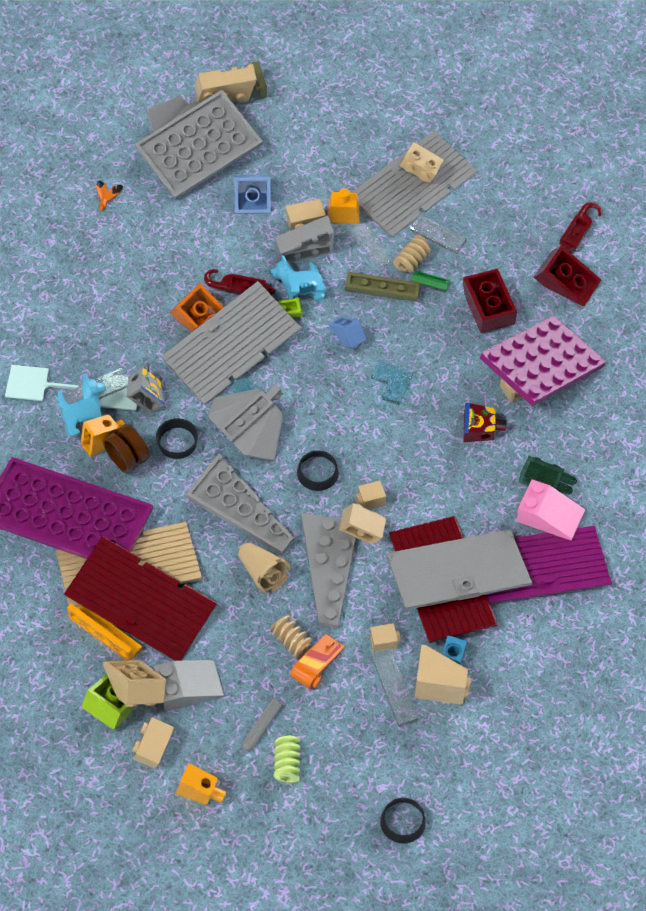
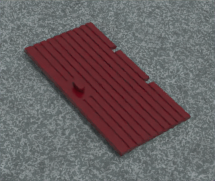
(140, 599)
(450, 617)

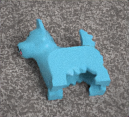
(299, 282)
(83, 409)

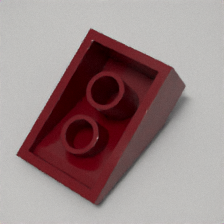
(567, 276)

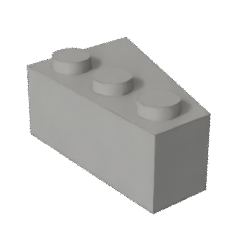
(306, 241)

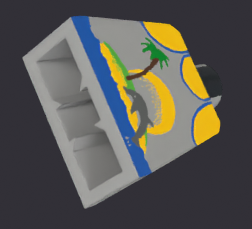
(145, 390)

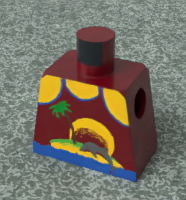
(481, 423)

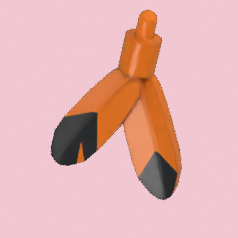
(106, 196)

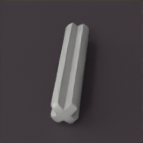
(261, 725)

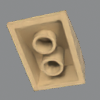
(135, 682)

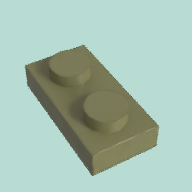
(260, 85)

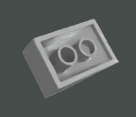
(189, 682)

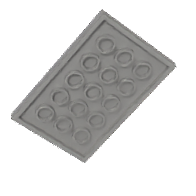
(198, 144)

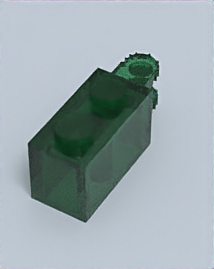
(548, 474)

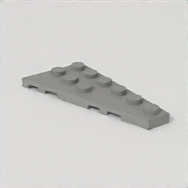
(233, 501)
(329, 564)

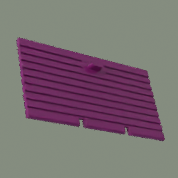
(558, 565)

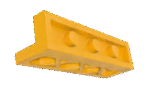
(104, 632)

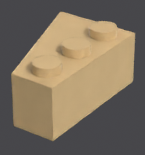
(235, 83)

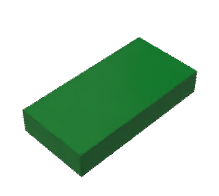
(431, 280)

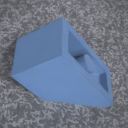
(348, 331)

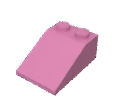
(549, 511)

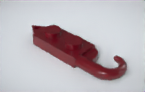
(579, 227)
(235, 283)

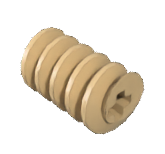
(412, 254)
(290, 636)

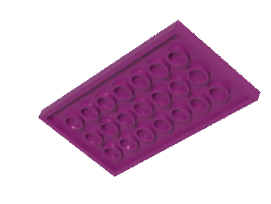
(66, 510)

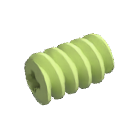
(285, 759)

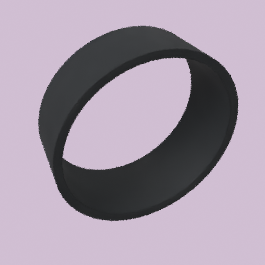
(176, 423)
(317, 486)
(402, 838)

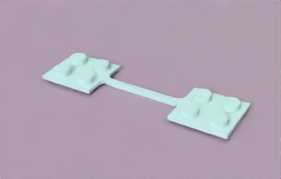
(31, 383)

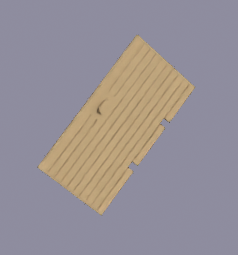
(163, 547)

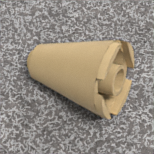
(264, 567)

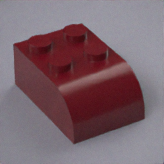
(489, 300)

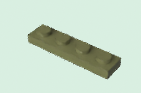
(382, 286)

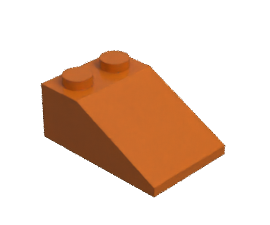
(196, 308)

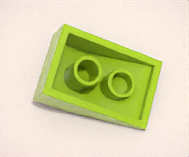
(105, 705)

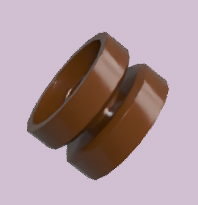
(126, 448)

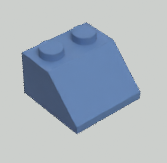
(252, 194)

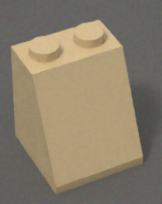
(441, 678)

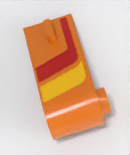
(310, 666)

